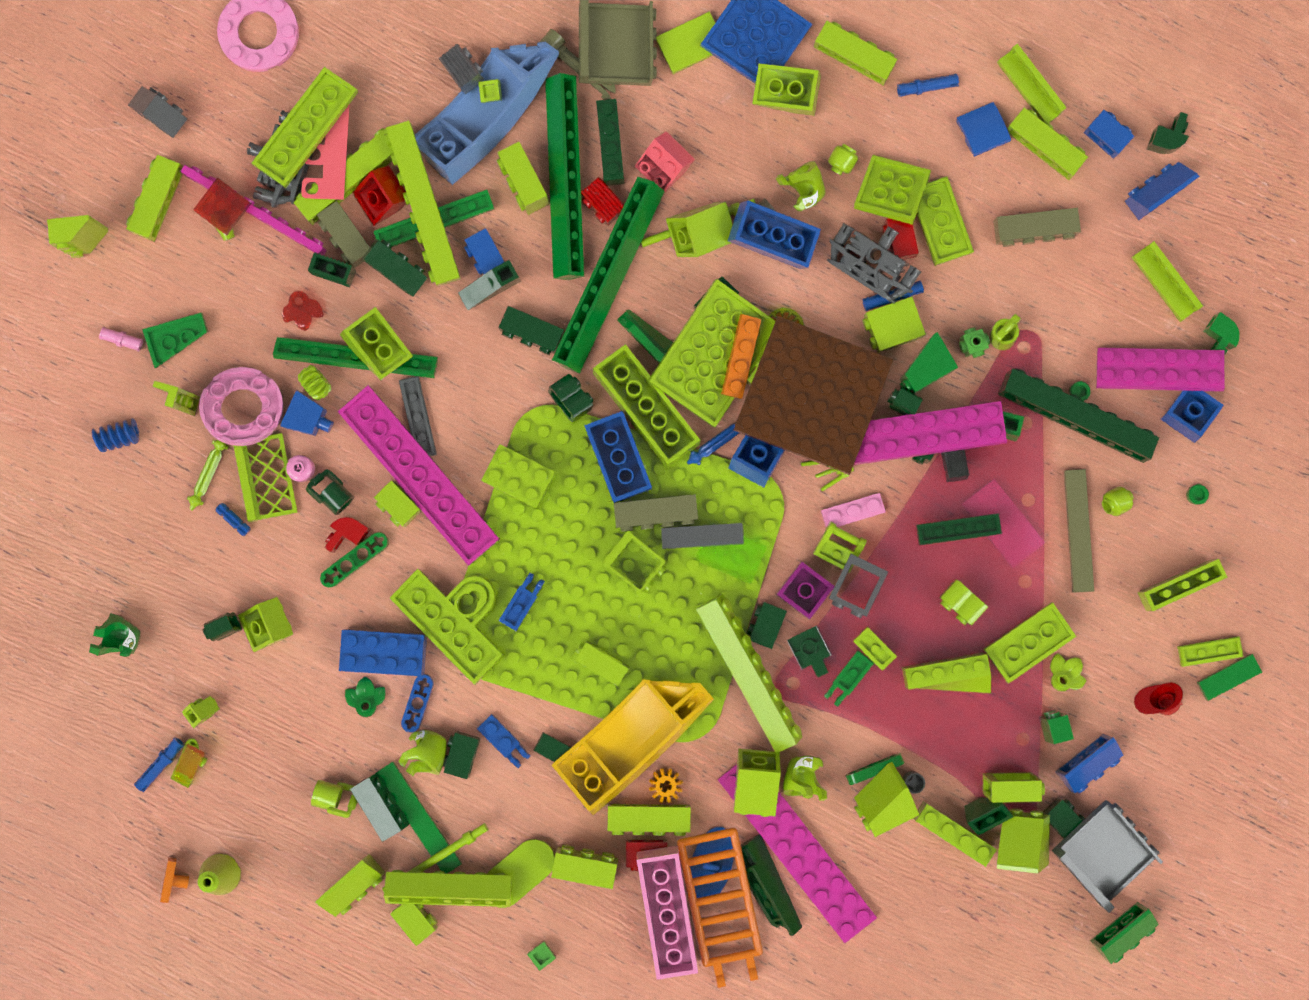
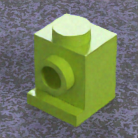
(200, 710)

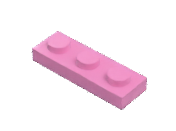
(854, 510)

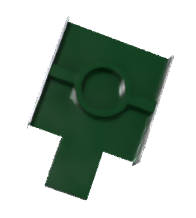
(810, 649)

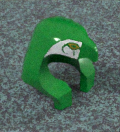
(117, 637)

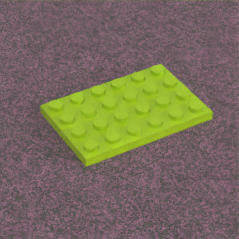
(700, 354)

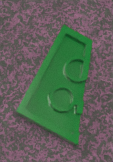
(174, 336)

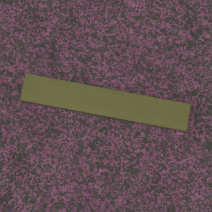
(1078, 531)

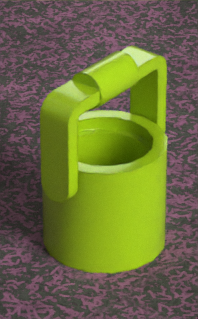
(1005, 333)
(328, 796)

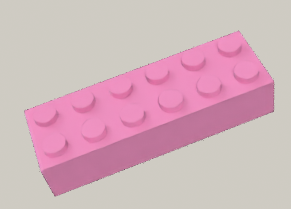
(667, 912)

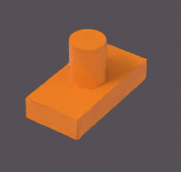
(172, 880)

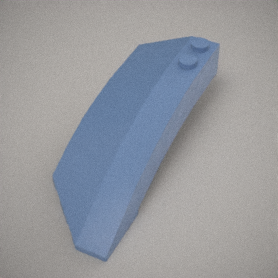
(471, 129)

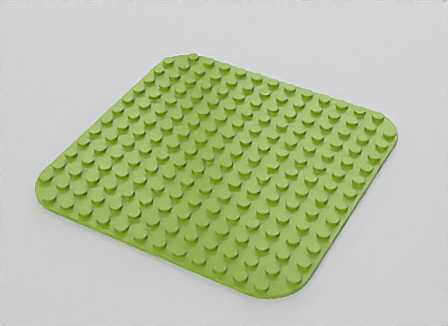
(586, 601)

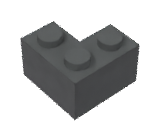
(154, 108)

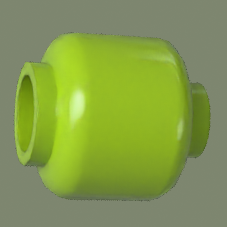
(843, 159)
(1117, 501)

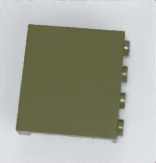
(617, 43)

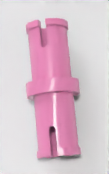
(121, 339)

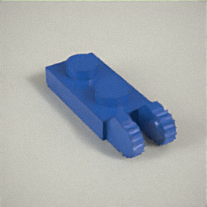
(520, 604)
(502, 739)

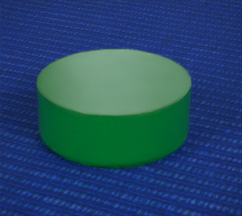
(1080, 389)
(1197, 494)

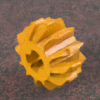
(669, 791)

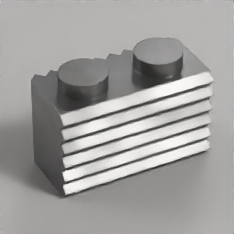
(461, 68)

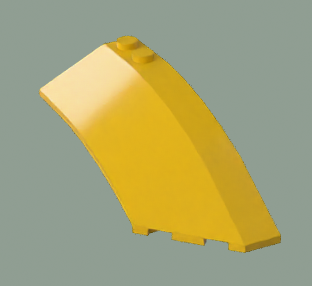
(630, 740)

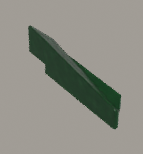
(768, 886)

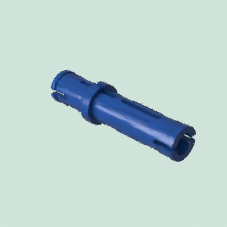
(920, 86)
(877, 300)
(165, 757)

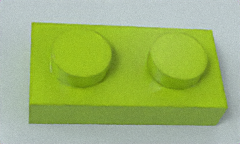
(874, 648)

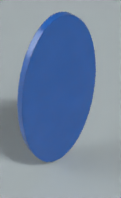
(712, 867)

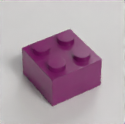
(805, 590)

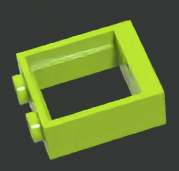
(617, 550)
(601, 662)
(1013, 787)

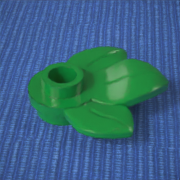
(365, 693)

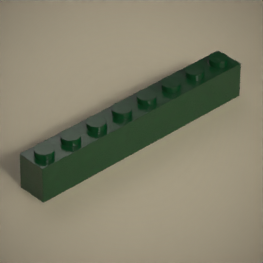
(1078, 415)

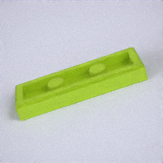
(1210, 651)

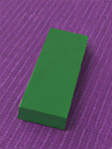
(1229, 677)

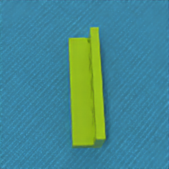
(1031, 84)
(1167, 281)
(179, 398)

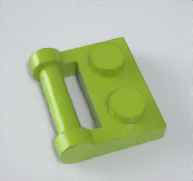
(833, 551)

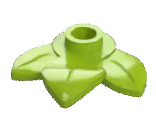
(1069, 671)

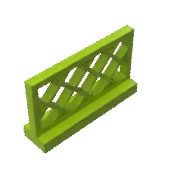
(248, 485)

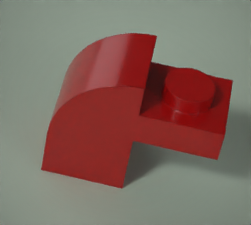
(346, 528)

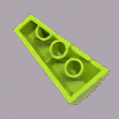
(960, 673)

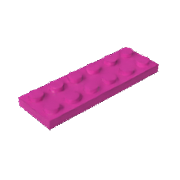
(1160, 369)

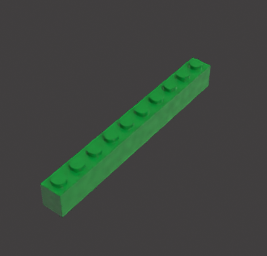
(564, 177)
(608, 275)

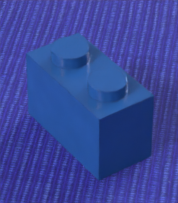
(1109, 133)
(484, 251)

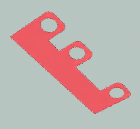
(333, 161)

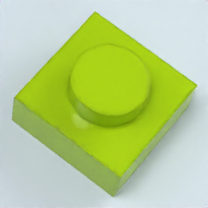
(490, 91)

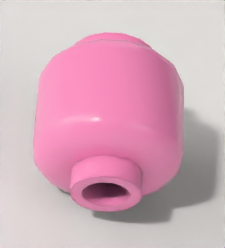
(307, 470)

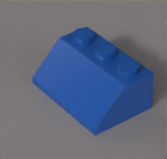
(1160, 189)
(1090, 763)

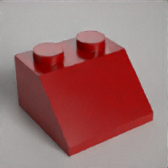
(380, 195)

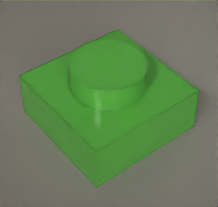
(541, 955)

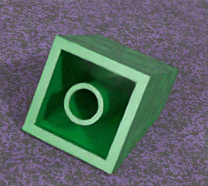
(928, 366)

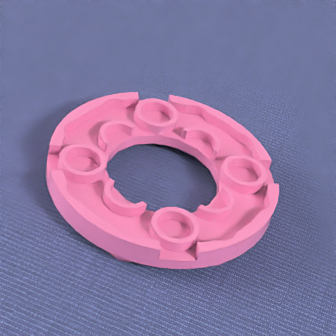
(259, 59)
(232, 380)

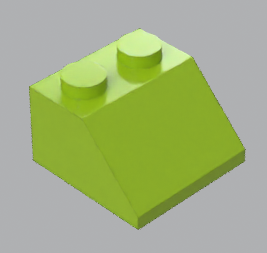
(265, 624)

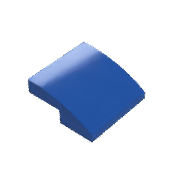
(983, 129)

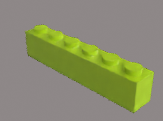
(370, 156)
(448, 889)

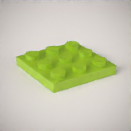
(892, 189)

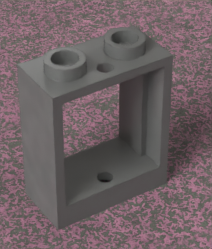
(877, 571)

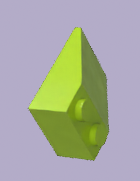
(787, 89)
(376, 344)

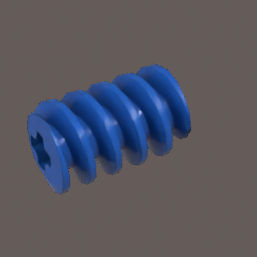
(116, 437)

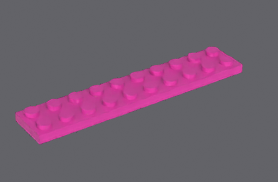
(418, 475)
(809, 865)

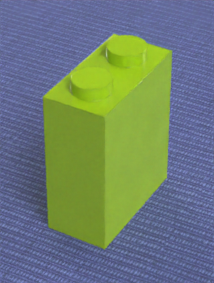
(893, 325)

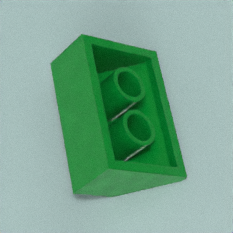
(1125, 933)

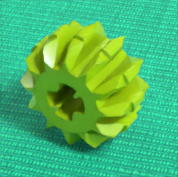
(314, 382)

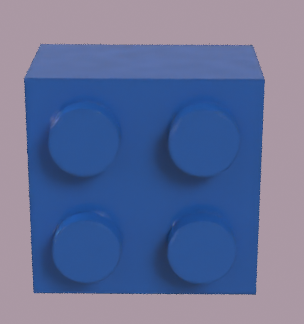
(1192, 413)
(755, 460)

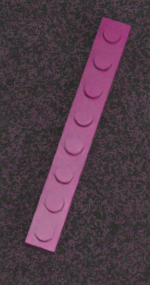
(262, 214)

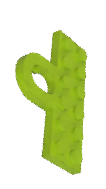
(447, 625)

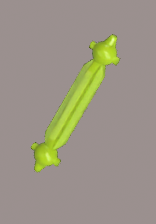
(206, 474)

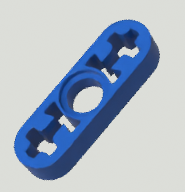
(407, 716)

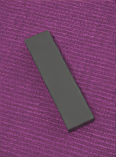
(417, 413)
(702, 536)

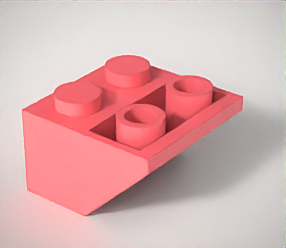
(664, 161)

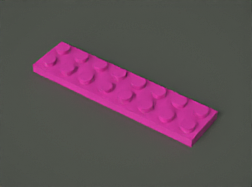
(933, 433)

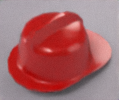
(1159, 699)

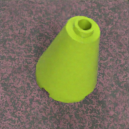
(219, 874)

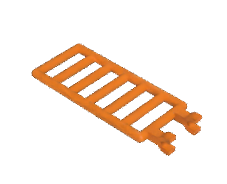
(695, 902)

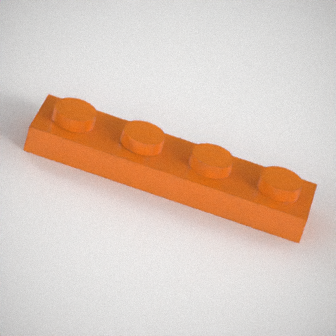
(741, 356)

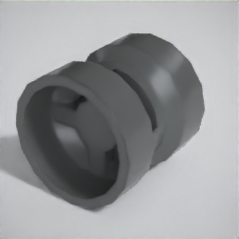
(914, 781)

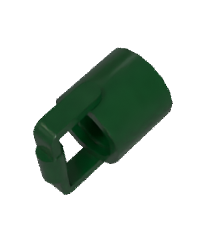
(334, 496)

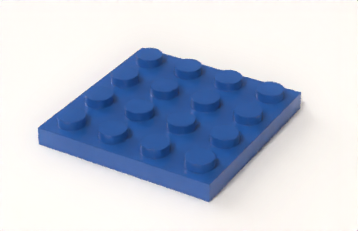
(755, 34)

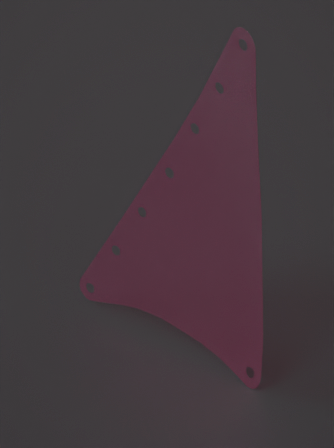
(951, 728)

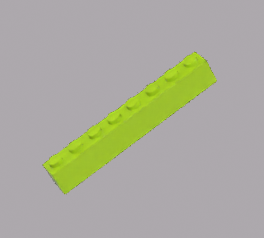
(423, 203)
(750, 673)

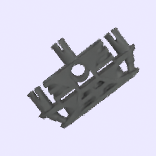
(277, 197)
(866, 274)

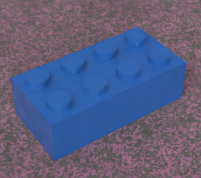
(774, 235)
(618, 457)
(382, 652)

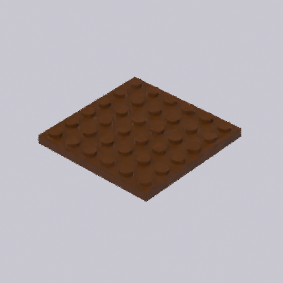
(813, 395)

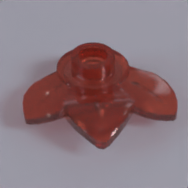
(302, 313)

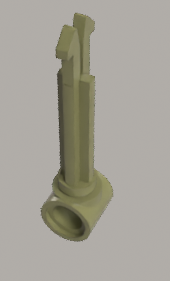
(557, 42)

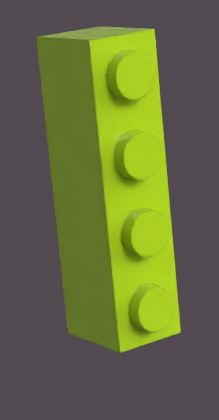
(855, 52)
(1047, 143)
(154, 198)
(1182, 585)
(649, 818)
(955, 834)

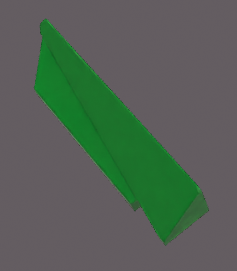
(645, 335)

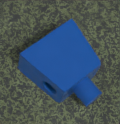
(305, 416)

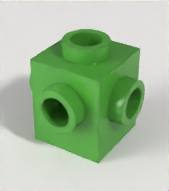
(969, 348)

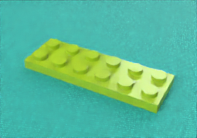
(305, 127)

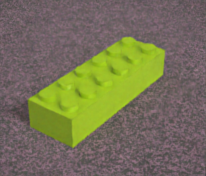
(646, 406)

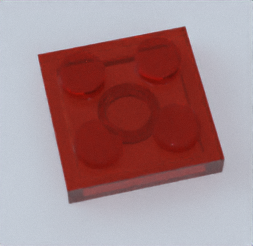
(222, 206)

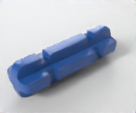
(229, 516)

